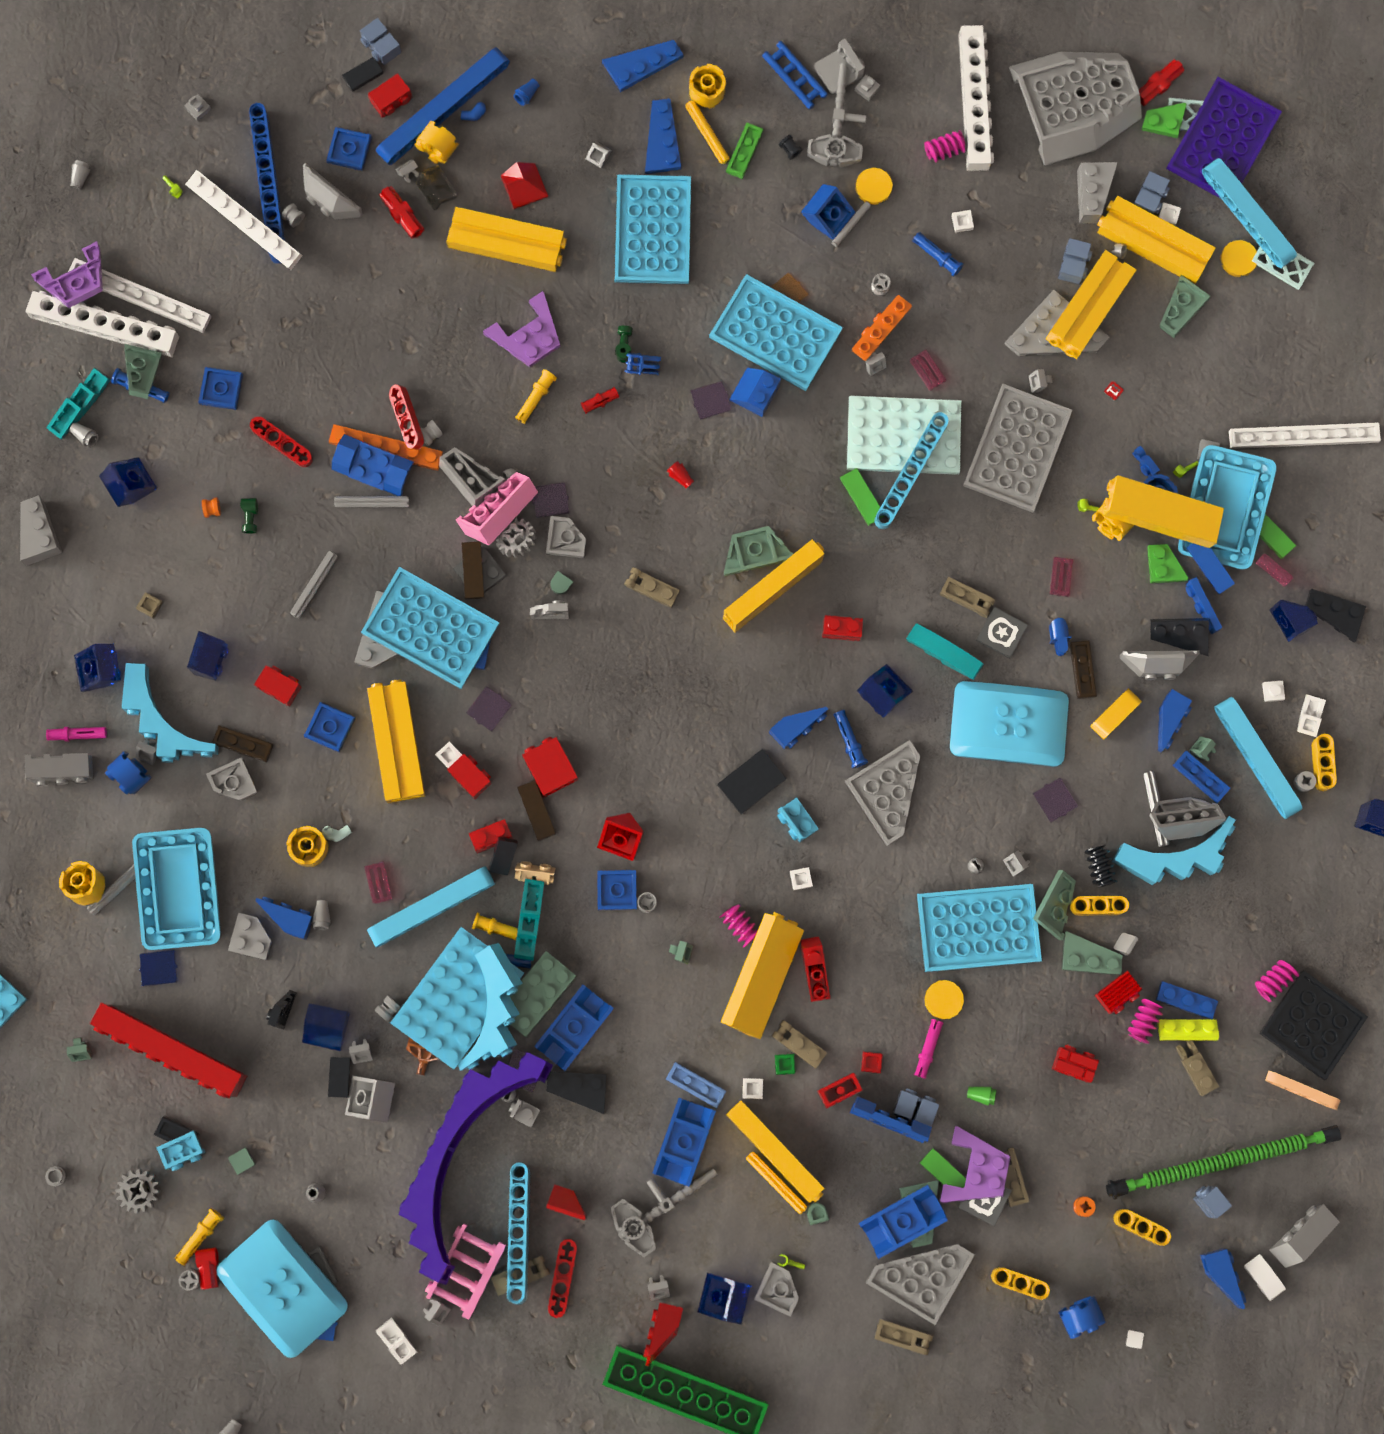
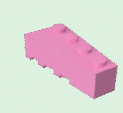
(498, 509)

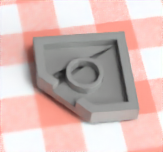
(565, 538)
(554, 610)
(233, 780)
(250, 937)
(778, 1290)

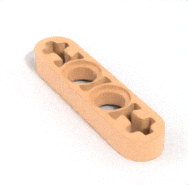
(1302, 1090)

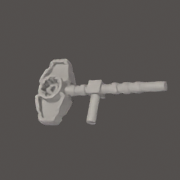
(835, 149)
(634, 1227)

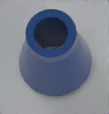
(525, 92)

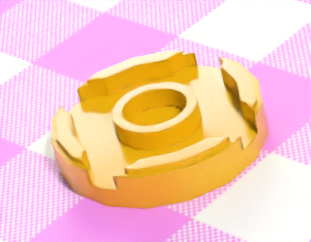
(874, 186)
(1238, 257)
(944, 999)

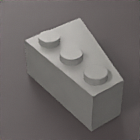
(1093, 188)
(469, 476)
(37, 532)
(59, 769)
(1304, 1236)

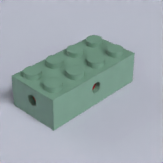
(540, 992)

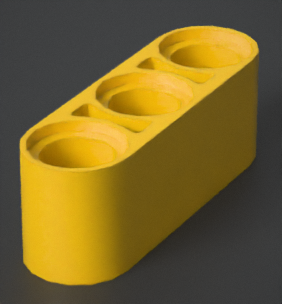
(1115, 713)
(1329, 755)
(1108, 903)
(1151, 1227)
(1029, 1287)

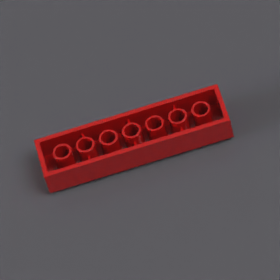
(169, 1050)

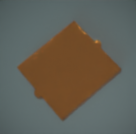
(790, 287)

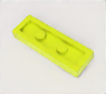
(1188, 1029)

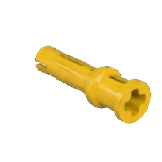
(540, 389)
(492, 926)
(204, 1229)

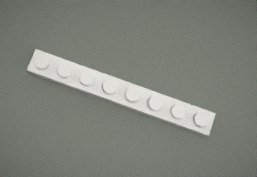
(244, 220)
(151, 300)
(1304, 435)

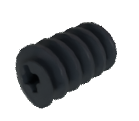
(1100, 866)

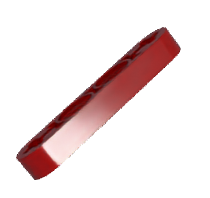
(413, 436)
(281, 441)
(564, 1278)

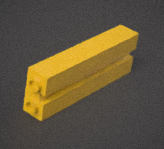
(506, 239)
(1155, 239)
(1090, 305)
(1163, 511)
(774, 585)
(396, 741)
(762, 975)
(775, 1152)

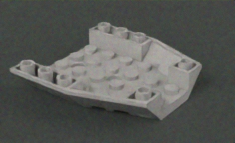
(1073, 122)

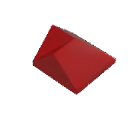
(523, 184)
(621, 836)
(566, 1202)

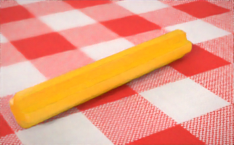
(707, 132)
(776, 1182)

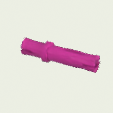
(76, 733)
(926, 1055)

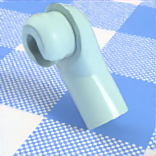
(336, 835)

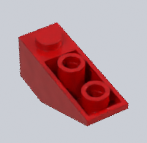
(815, 968)
(665, 1329)

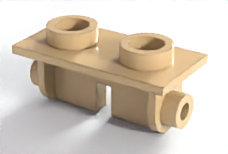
(526, 870)

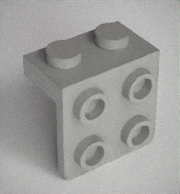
(829, 66)

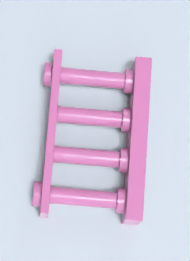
(485, 1269)

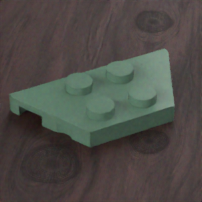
(755, 550)

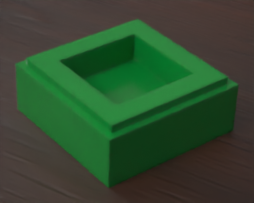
(785, 1064)

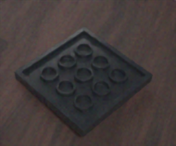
(1313, 1025)

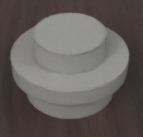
(55, 1176)

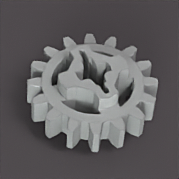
(516, 538)
(145, 1194)

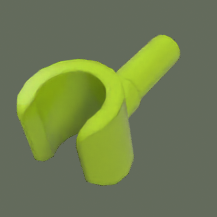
(175, 189)
(1180, 471)
(1083, 505)
(791, 1263)

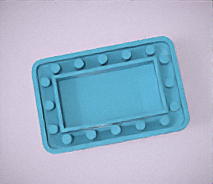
(1243, 488)
(1009, 723)
(176, 888)
(281, 1288)

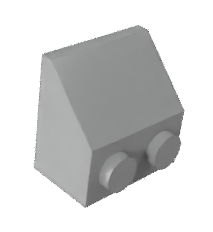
(370, 1099)

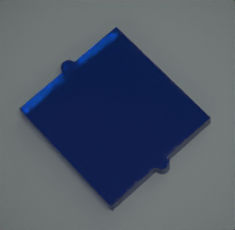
(158, 968)

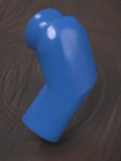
(475, 114)

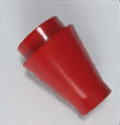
(680, 474)

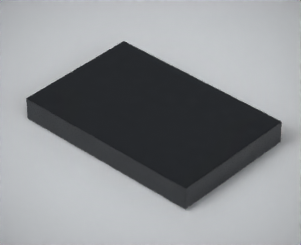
(751, 781)

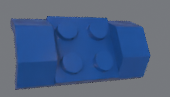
(371, 465)
(573, 1027)
(866, 1110)
(684, 1142)
(904, 1221)

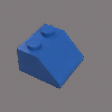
(828, 211)
(755, 390)

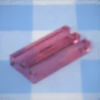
(930, 386)
(1274, 570)
(1059, 592)
(370, 883)

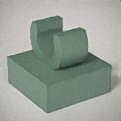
(1203, 747)
(682, 952)
(79, 1051)

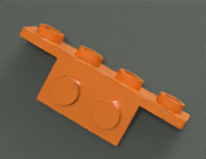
(881, 328)

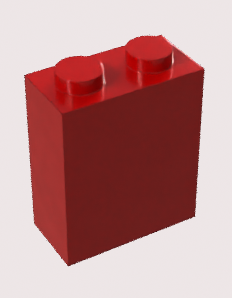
(549, 766)

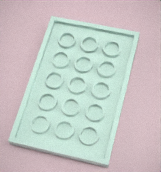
(888, 429)

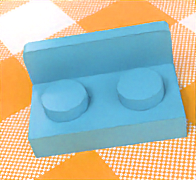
(797, 820)
(180, 1151)

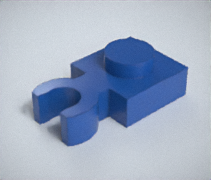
(1147, 465)

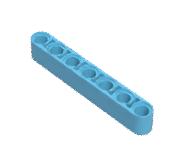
(1249, 213)
(915, 462)
(1258, 757)
(430, 906)
(522, 1243)

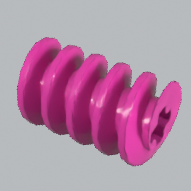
(945, 145)
(740, 924)
(1275, 979)
(1144, 1021)

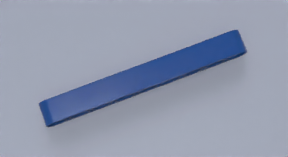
(443, 105)
(266, 174)

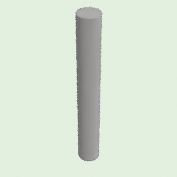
(853, 221)

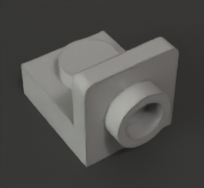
(524, 1112)

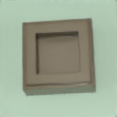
(149, 605)

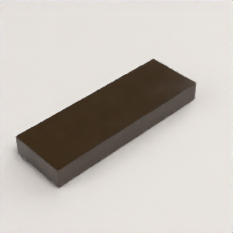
(472, 570)
(1083, 669)
(242, 743)
(536, 810)

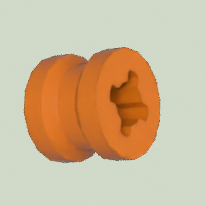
(211, 507)
(1080, 1206)

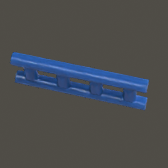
(806, 75)

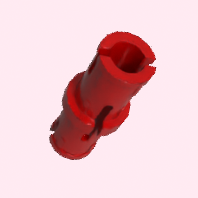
(600, 400)

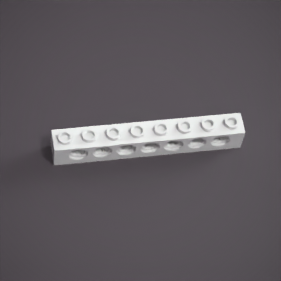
(974, 159)
(165, 344)

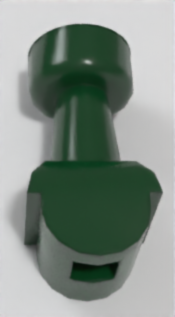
(623, 347)
(250, 507)

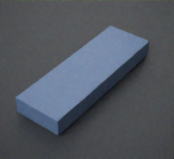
(696, 1085)

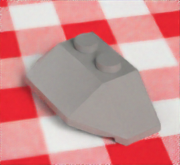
(328, 197)
(1158, 663)
(1185, 817)

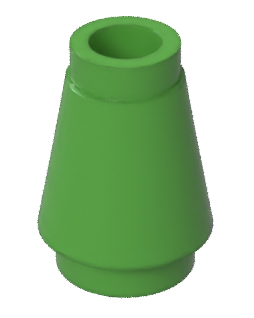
(983, 1095)

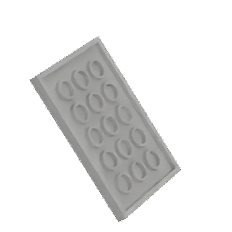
(1017, 448)

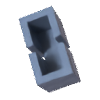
(383, 44)
(1151, 193)
(1074, 261)
(906, 1104)
(1211, 1201)

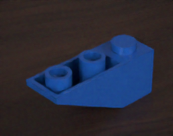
(1170, 714)
(793, 726)
(290, 921)
(1220, 1270)

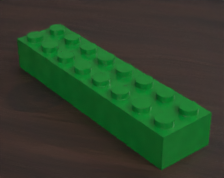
(684, 1393)

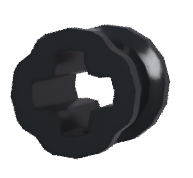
(790, 147)

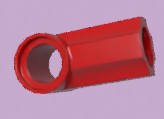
(207, 1262)

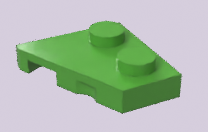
(1165, 120)
(1164, 565)

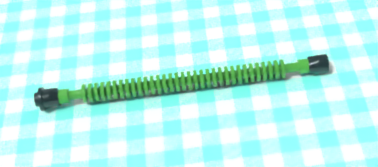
(1214, 1163)

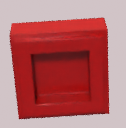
(871, 1062)

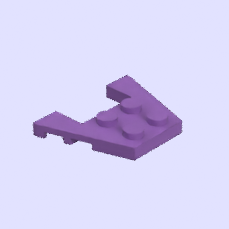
(78, 283)
(533, 340)
(985, 1171)

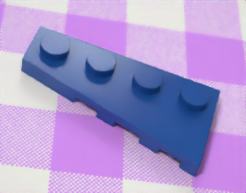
(639, 64)
(662, 139)

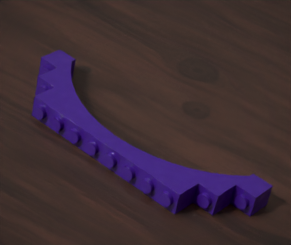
(425, 1193)

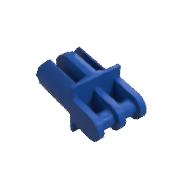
(641, 364)
(1059, 635)

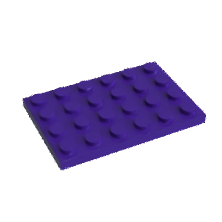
(1226, 127)

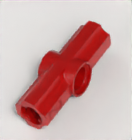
(1160, 81)
(401, 212)

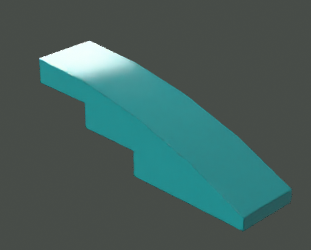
(78, 404)
(945, 651)
(529, 919)

